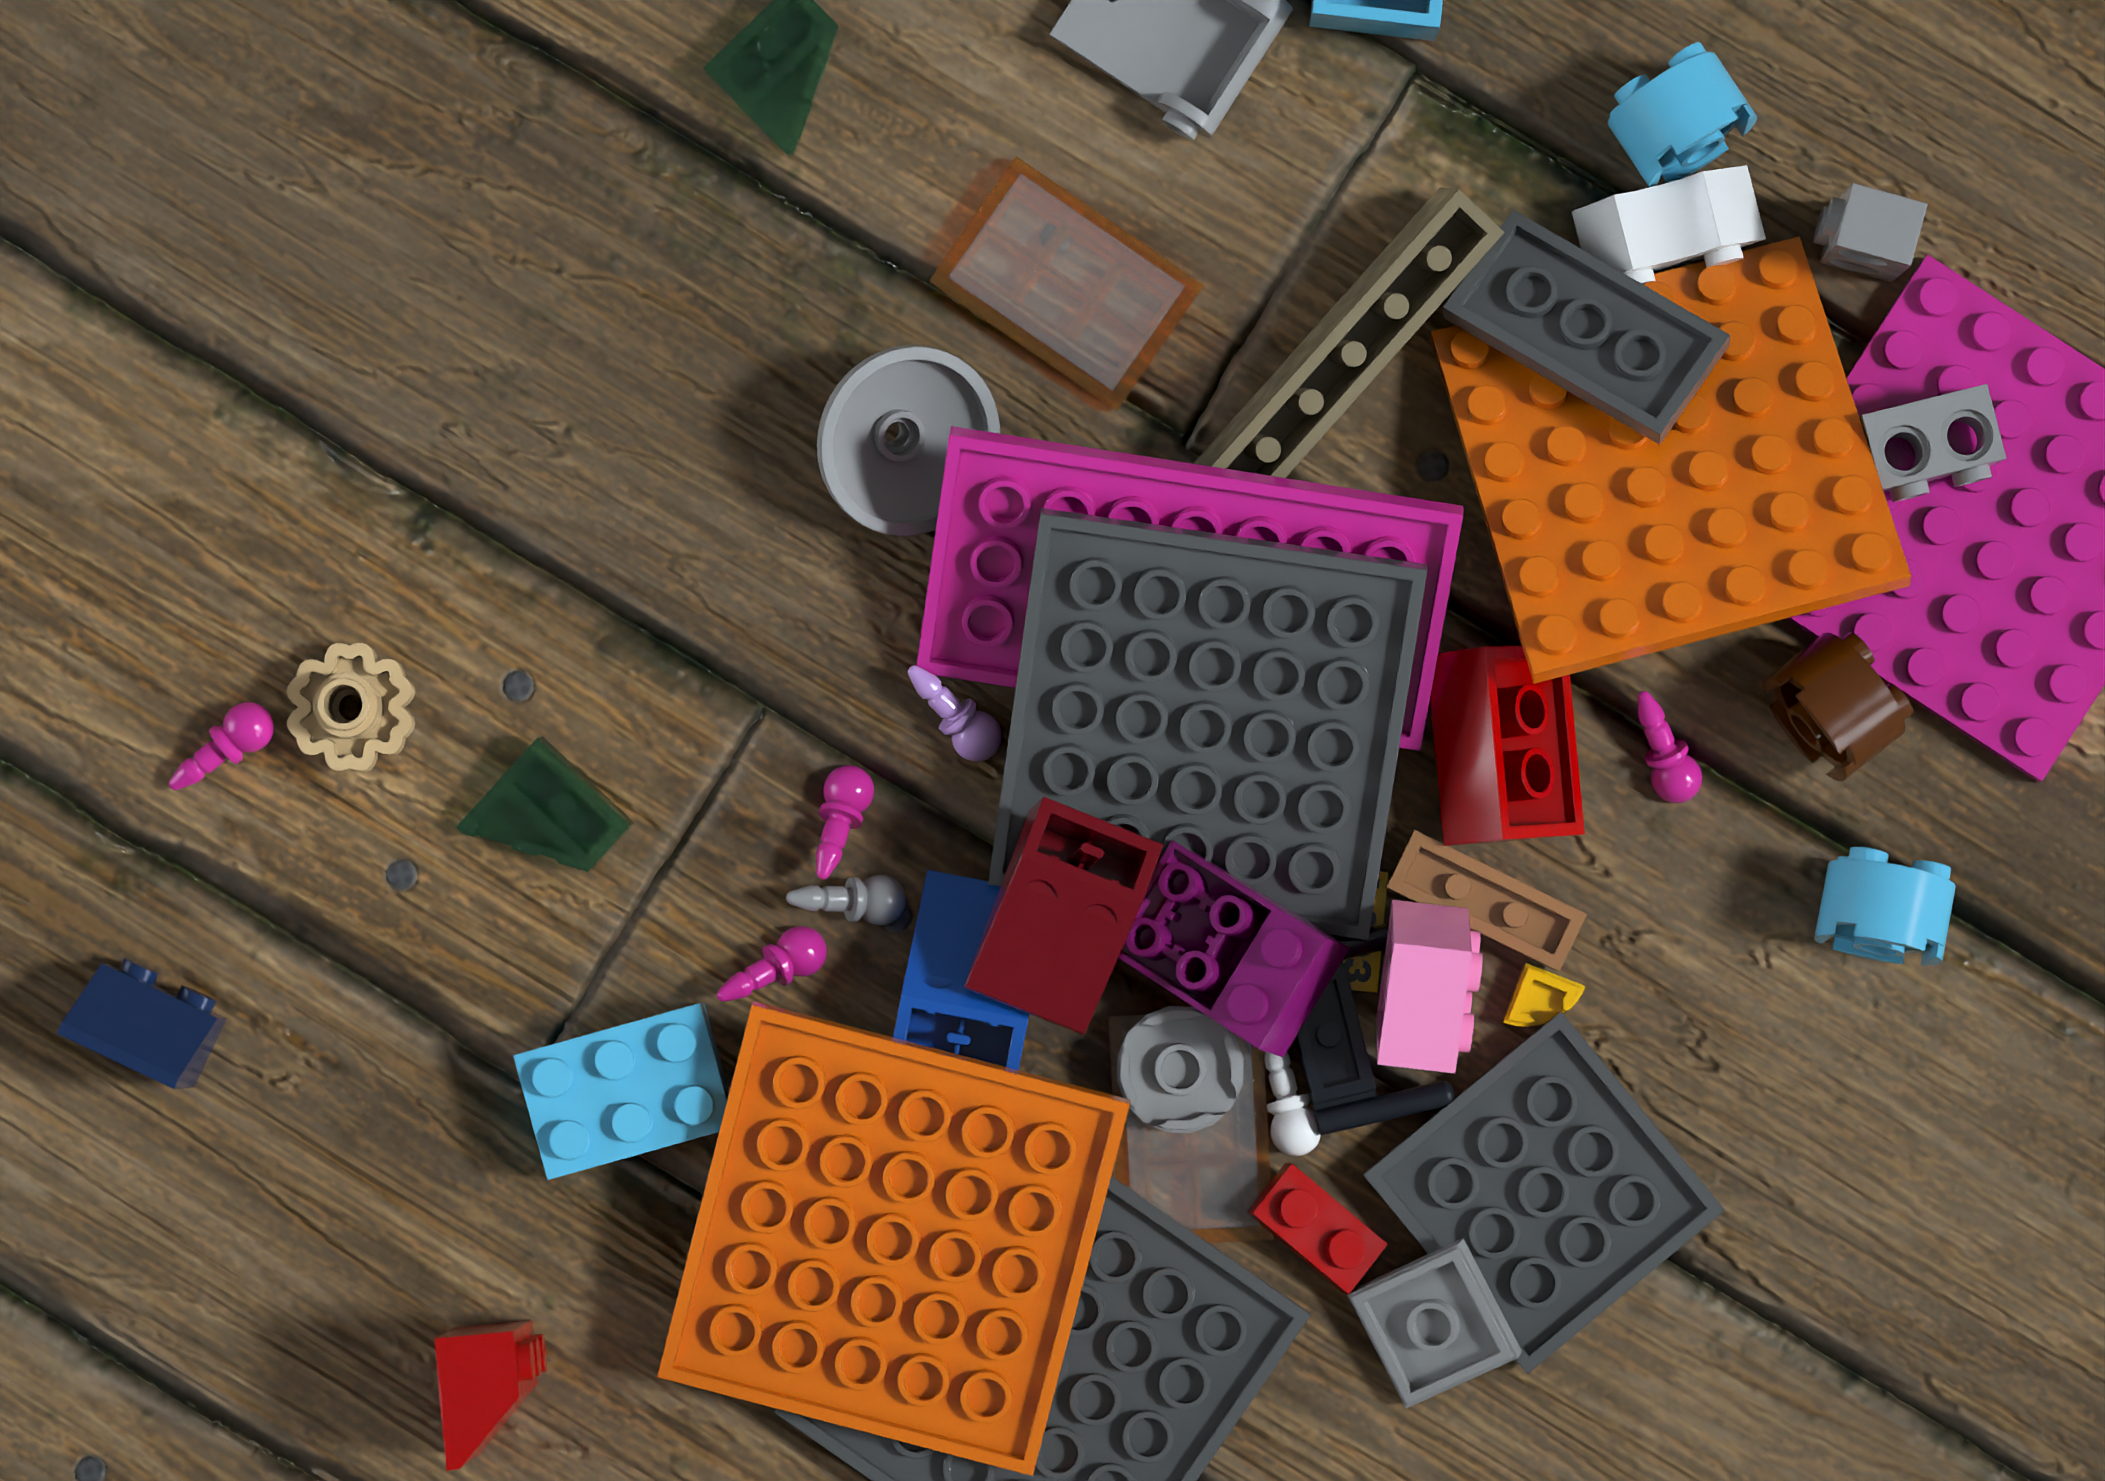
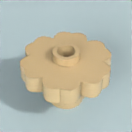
(319, 698)

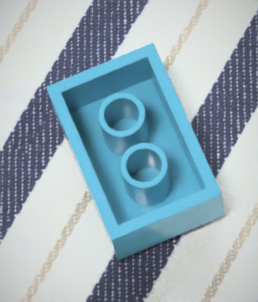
(624, 1090)

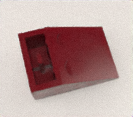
(1062, 914)

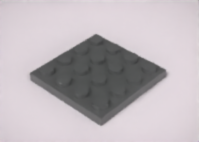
(1549, 1186)

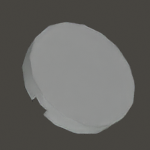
(1180, 1069)

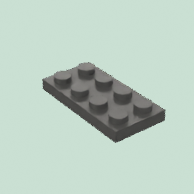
(1587, 327)

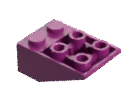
(1230, 950)

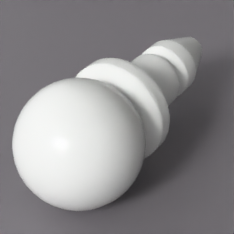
(1294, 1125)

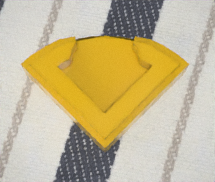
(1540, 997)

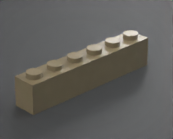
(1356, 338)

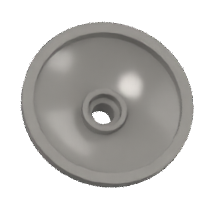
(898, 482)

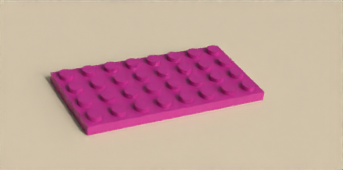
(1003, 481)

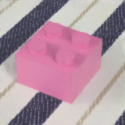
(1427, 987)

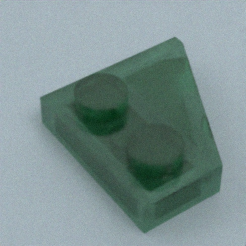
(777, 68)
(548, 811)

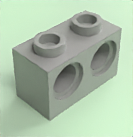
(1870, 232)
(1926, 428)

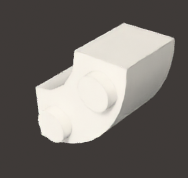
(1673, 223)

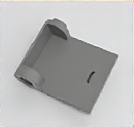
(1175, 53)

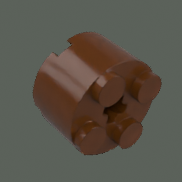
(1837, 703)

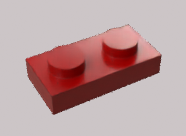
(1317, 1228)

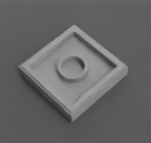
(1434, 1323)

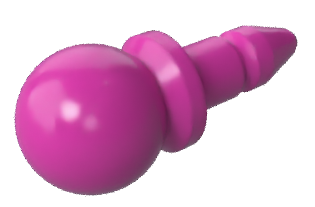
(244, 729)
(1674, 773)
(847, 795)
(798, 953)

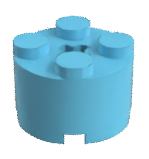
(1679, 116)
(1885, 907)

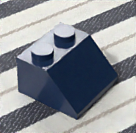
(145, 1024)

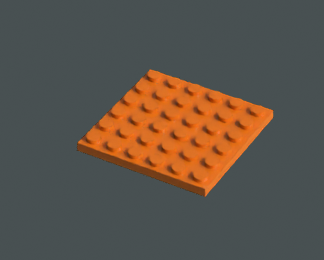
(1729, 524)
(893, 1238)

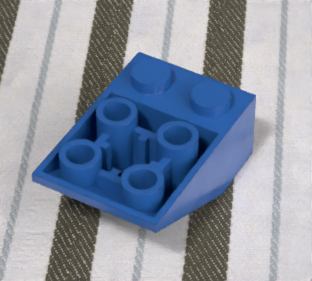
(933, 1001)

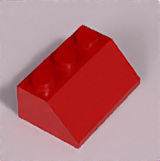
(1503, 749)
(483, 1382)

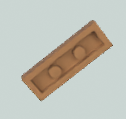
(1496, 902)

